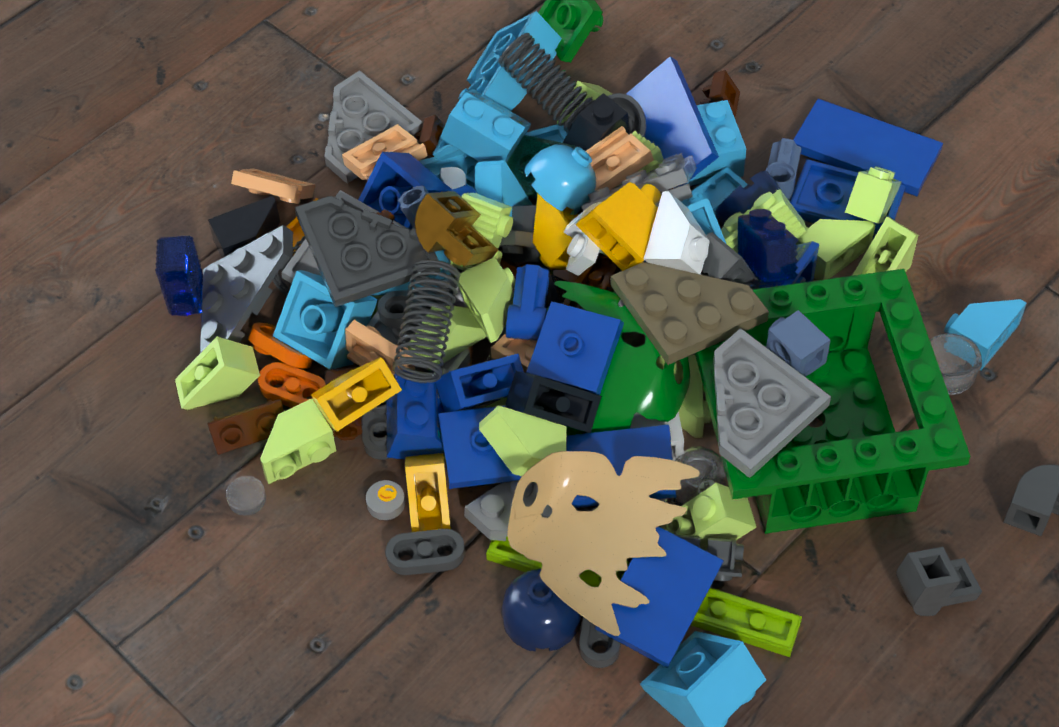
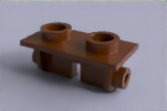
(244, 427)

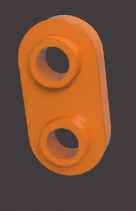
(264, 342)
(296, 384)

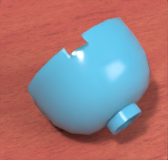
(563, 176)

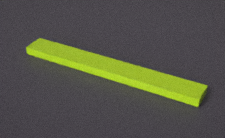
(718, 613)

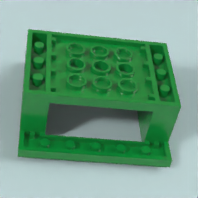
(856, 459)

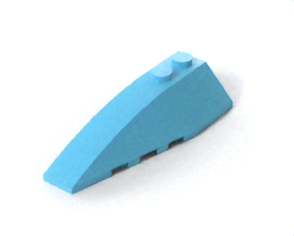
(493, 80)

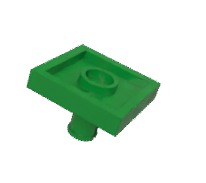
(572, 22)

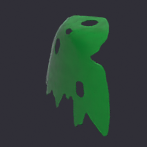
(633, 377)

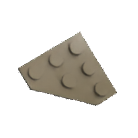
(686, 309)

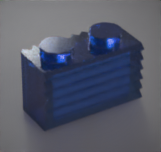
(767, 246)
(179, 275)

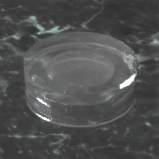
(246, 495)

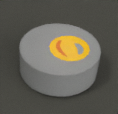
(385, 500)

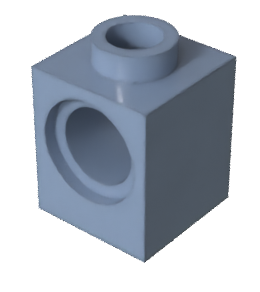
(798, 343)

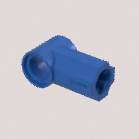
(529, 303)

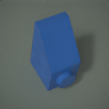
(477, 383)

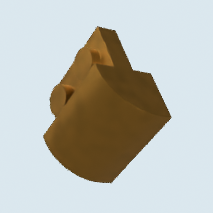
(446, 224)

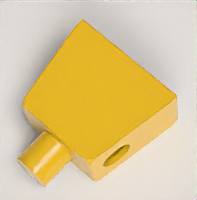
(623, 224)

